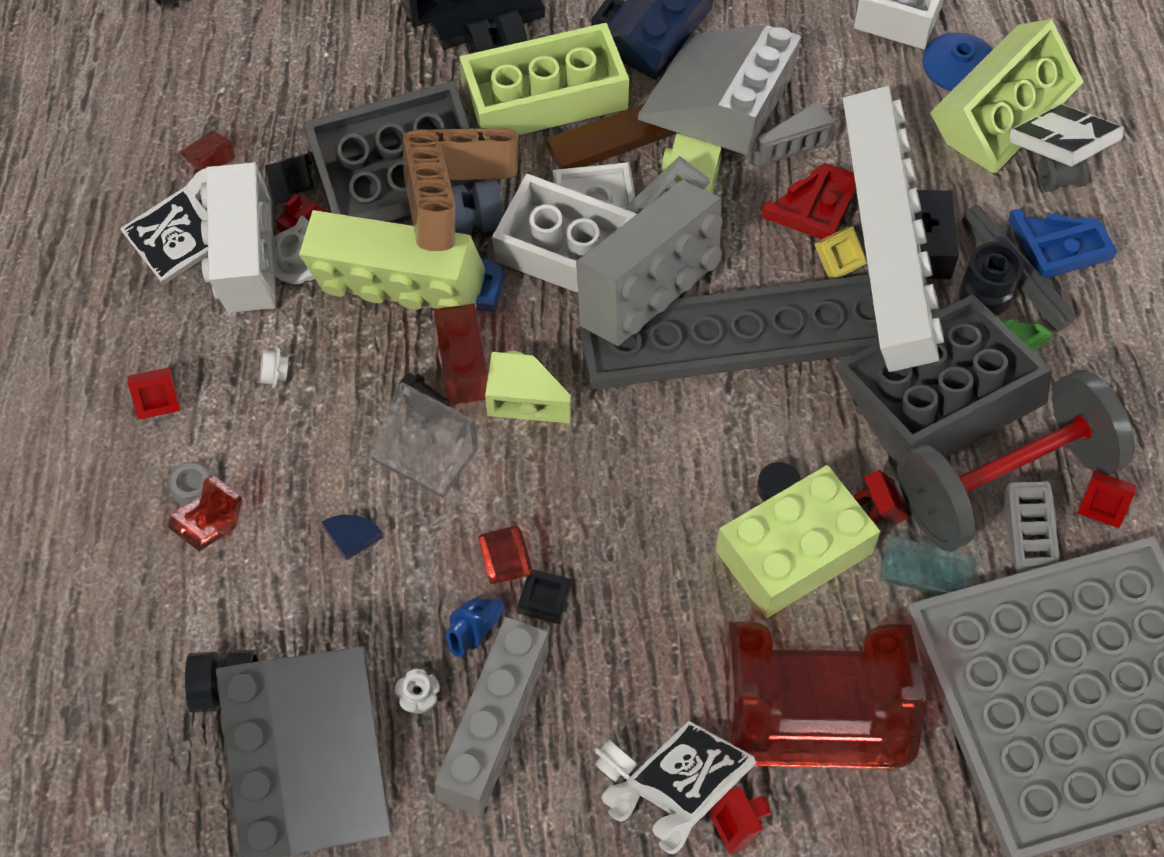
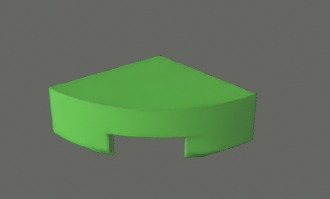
(1032, 335)

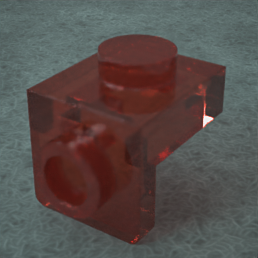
(207, 516)

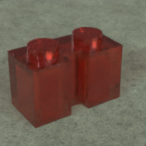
(461, 353)

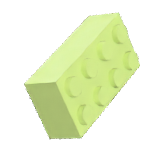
(546, 81)
(386, 263)

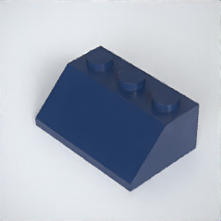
(654, 31)

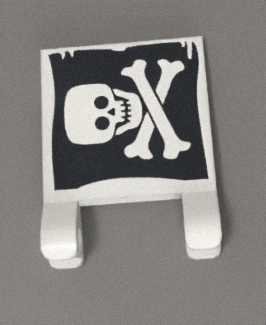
(170, 232)
(682, 779)

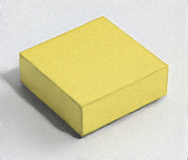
(841, 253)

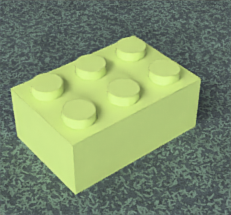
(797, 541)

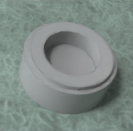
(187, 482)

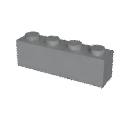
(492, 717)

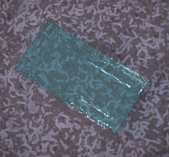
(925, 567)

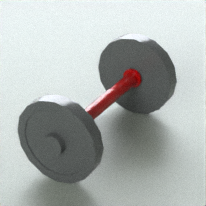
(1088, 422)

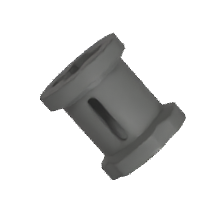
(1058, 174)

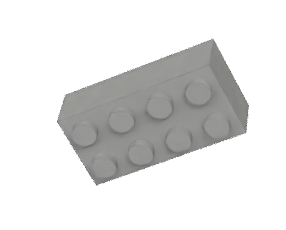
(649, 262)

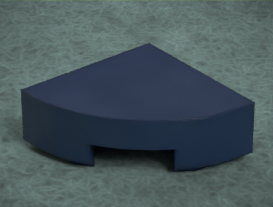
(351, 533)

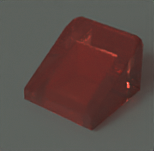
(209, 151)
(504, 554)

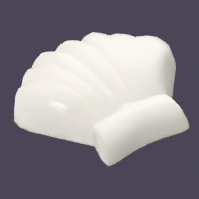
(287, 262)

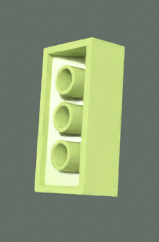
(1008, 87)

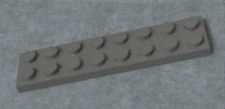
(739, 333)

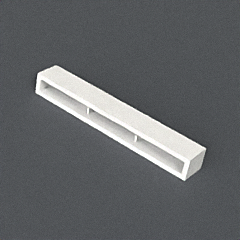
(890, 230)

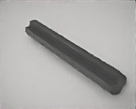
(1031, 281)

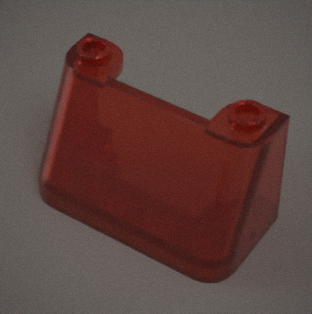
(826, 703)

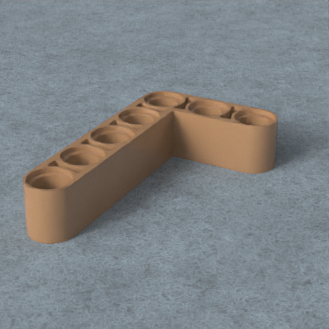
(444, 155)

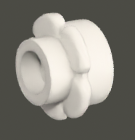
(273, 367)
(417, 702)
(614, 761)

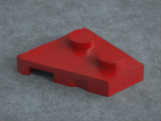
(815, 203)

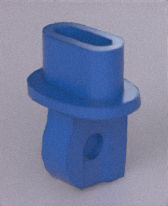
(471, 624)

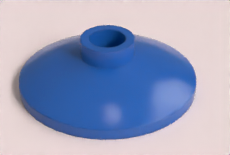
(953, 57)

